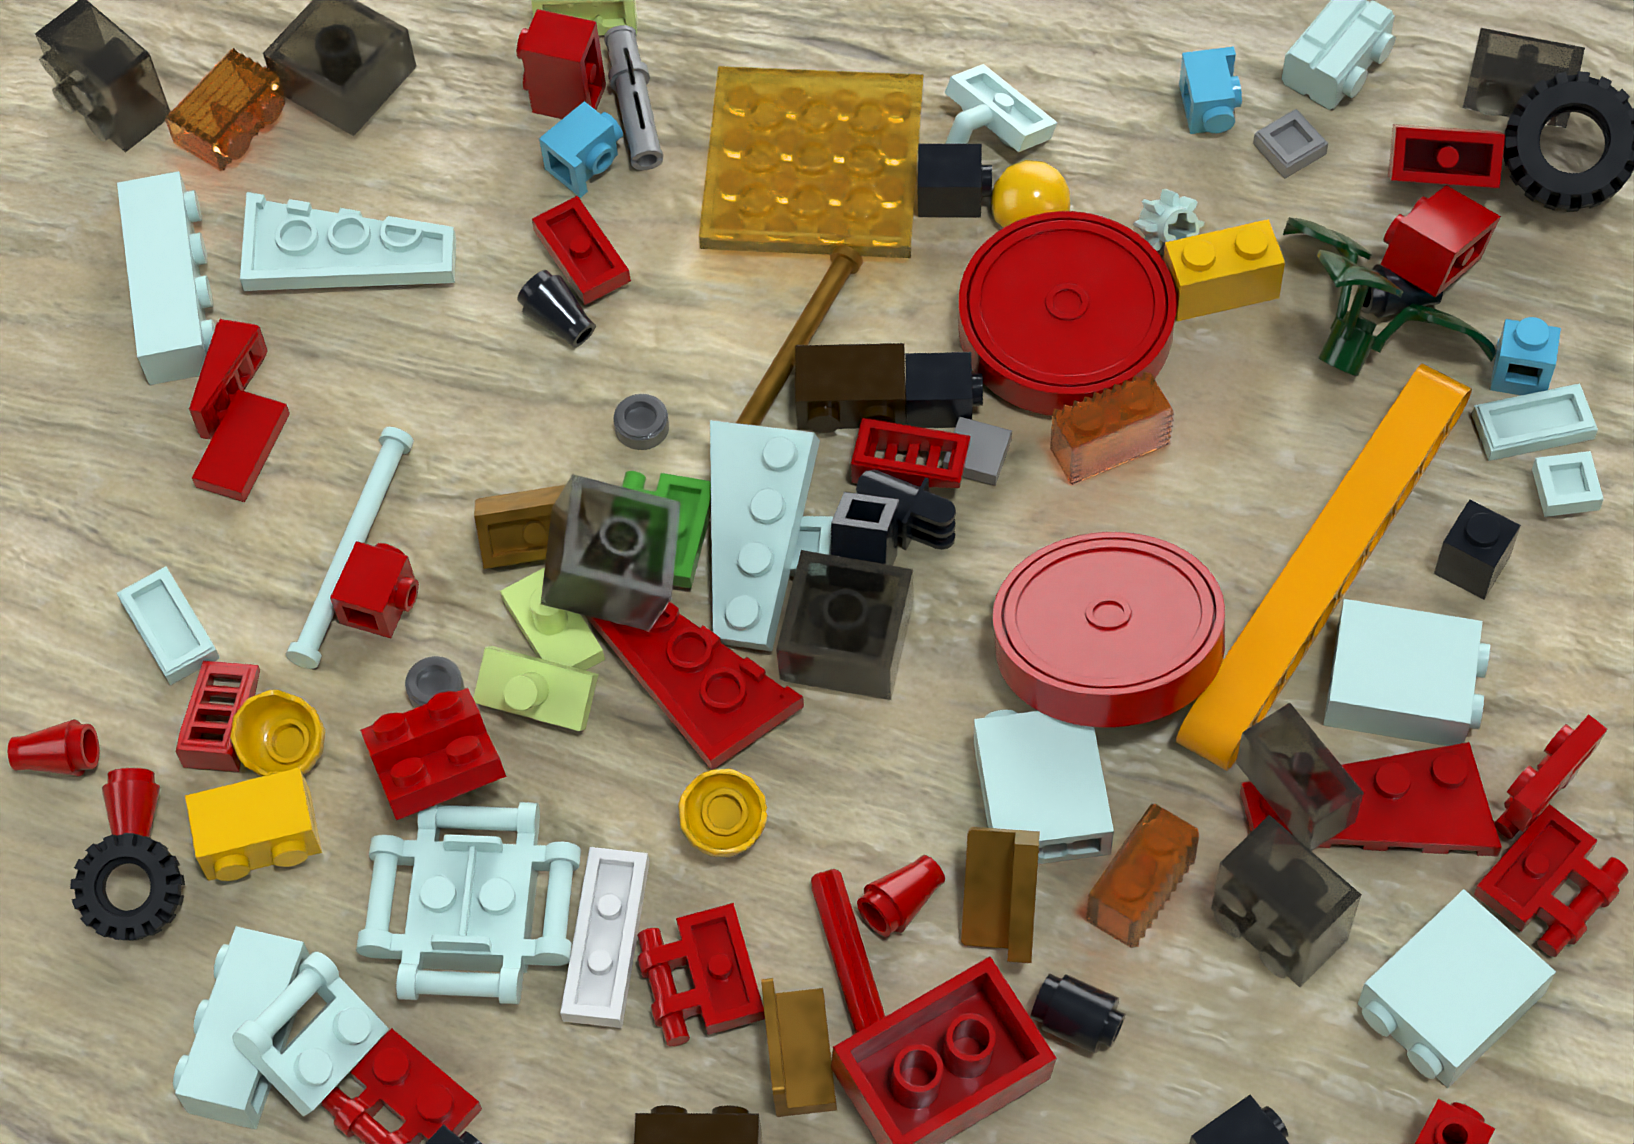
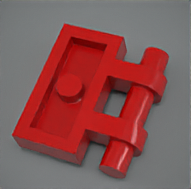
(1535, 789)
(1537, 867)
(719, 970)
(408, 1087)

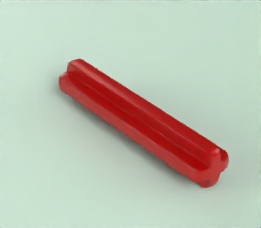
(847, 949)

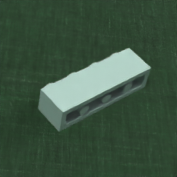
(165, 276)

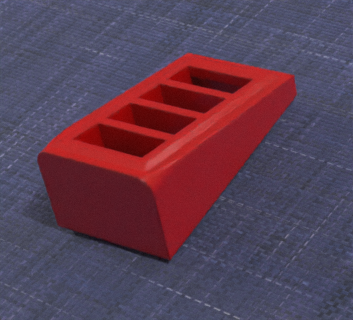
(229, 365)
(898, 437)
(214, 754)

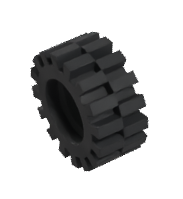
(92, 879)

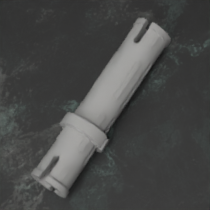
(630, 80)

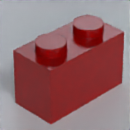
(561, 63)
(1446, 156)
(1438, 239)

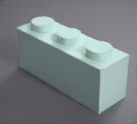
(215, 1075)

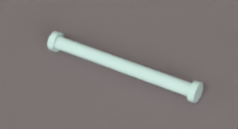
(394, 444)

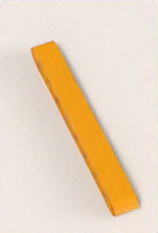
(1324, 566)

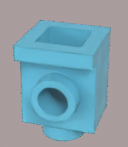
(1210, 89)
(580, 147)
(1525, 344)

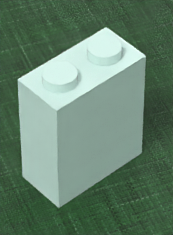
(1406, 673)
(1045, 780)
(1454, 989)

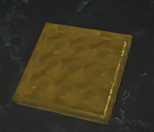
(812, 161)

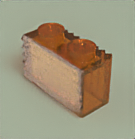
(226, 110)
(1111, 428)
(1142, 875)

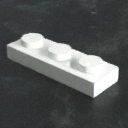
(605, 937)

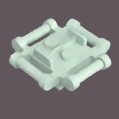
(470, 903)

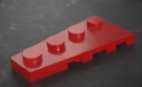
(701, 683)
(1410, 801)

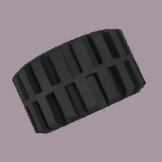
(1561, 95)

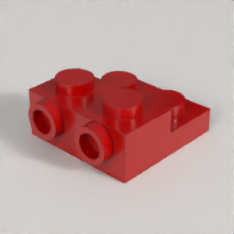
(432, 752)

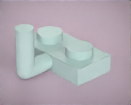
(998, 106)

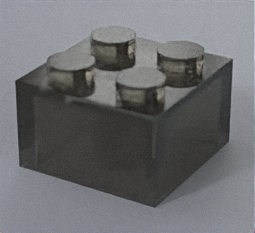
(341, 61)
(102, 75)
(611, 553)
(845, 625)
(1284, 902)

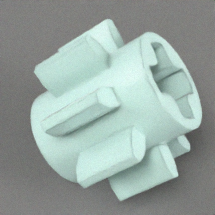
(1168, 219)

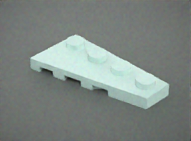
(325, 249)
(755, 523)

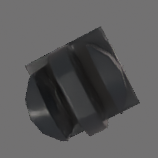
(921, 513)

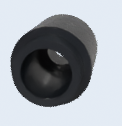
(1078, 1012)

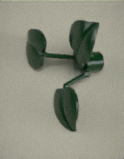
(1350, 333)

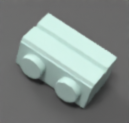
(1338, 49)

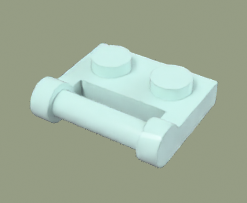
(323, 1048)

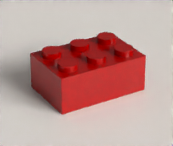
(943, 1059)

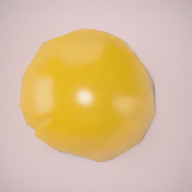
(1027, 191)
(277, 733)
(722, 812)

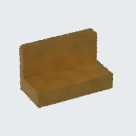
(515, 526)
(1001, 890)
(798, 1050)

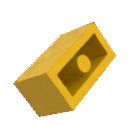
(1225, 269)
(253, 825)

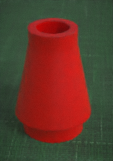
(58, 749)
(131, 800)
(897, 898)

